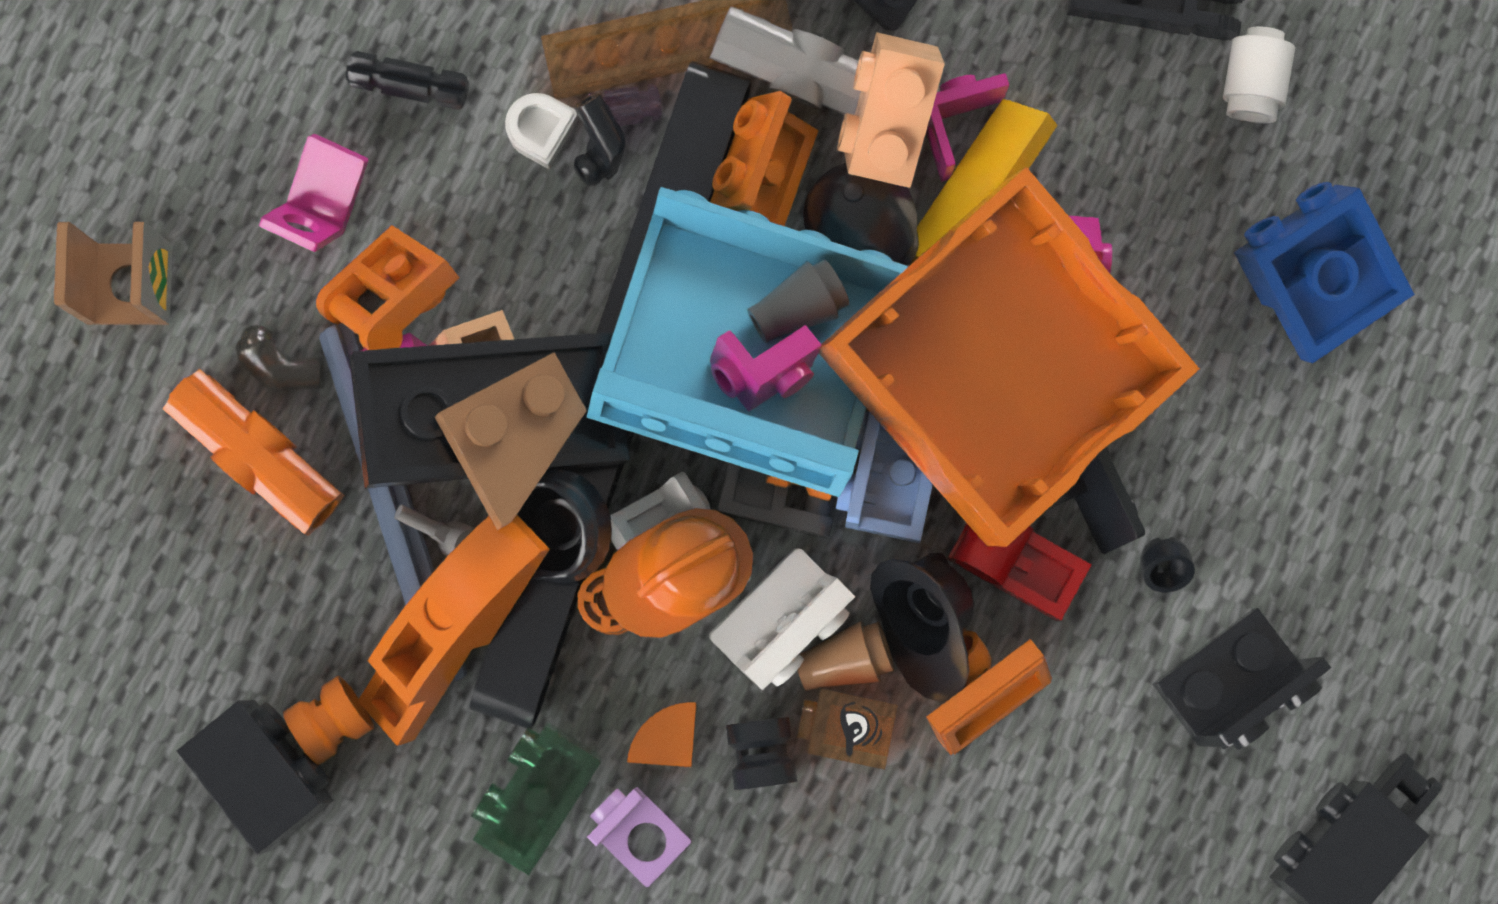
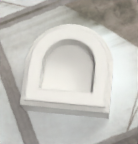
(540, 127)

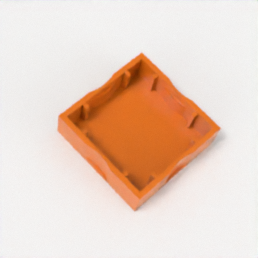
(1007, 359)

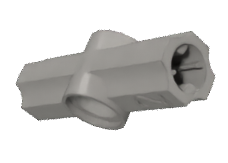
(791, 62)

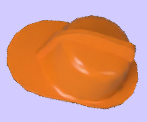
(677, 573)

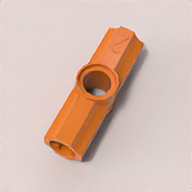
(253, 452)

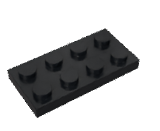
(408, 386)

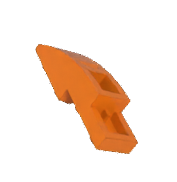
(444, 621)

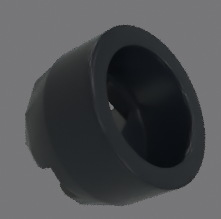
(1180, 565)

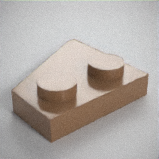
(512, 433)

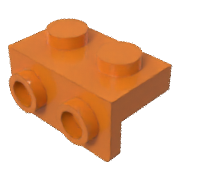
(764, 158)

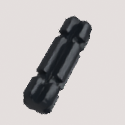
(407, 80)

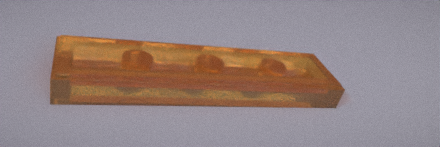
(644, 44)

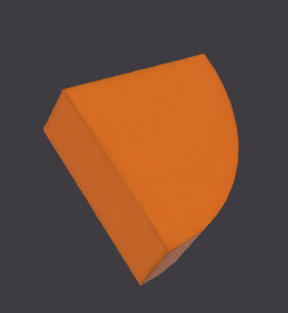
(666, 737)

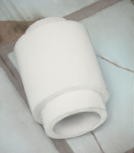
(1258, 75)

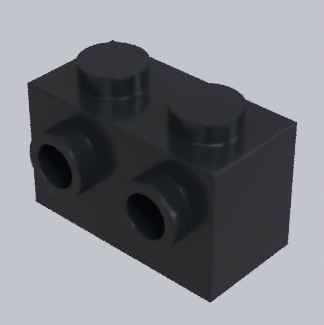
(257, 774)

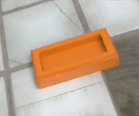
(990, 697)

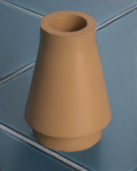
(848, 658)

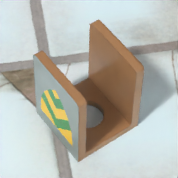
(87, 270)

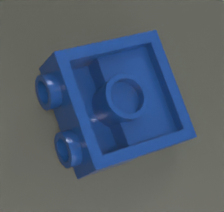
(1324, 269)

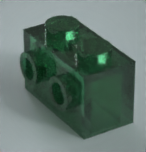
(537, 797)

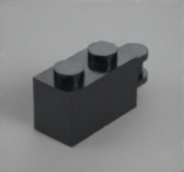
(1357, 839)

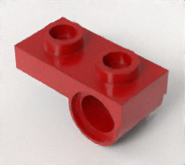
(1025, 569)

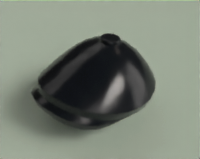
(863, 214)
(571, 522)

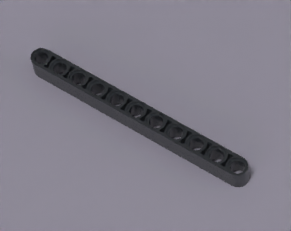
(532, 635)

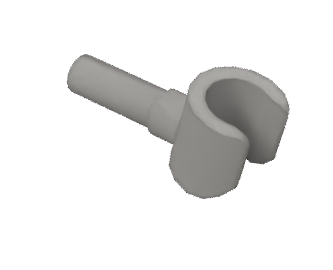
(447, 535)

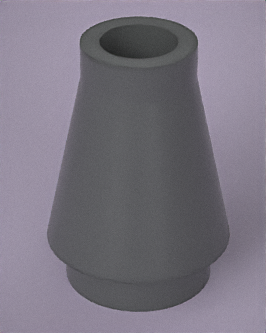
(804, 298)

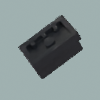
(1238, 682)

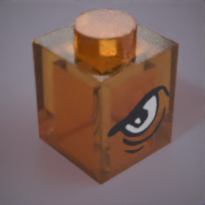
(848, 728)

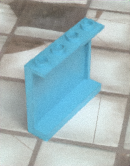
(688, 289)

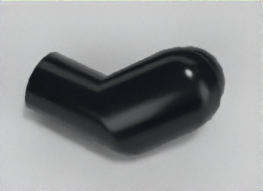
(605, 142)

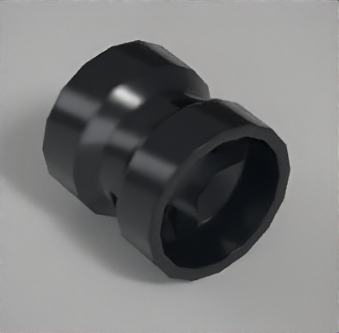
(761, 768)

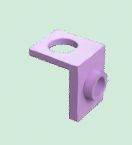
(616, 820)

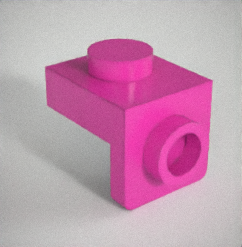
(777, 370)

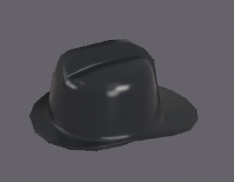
(924, 621)

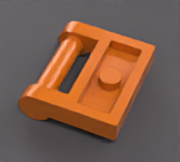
(399, 273)

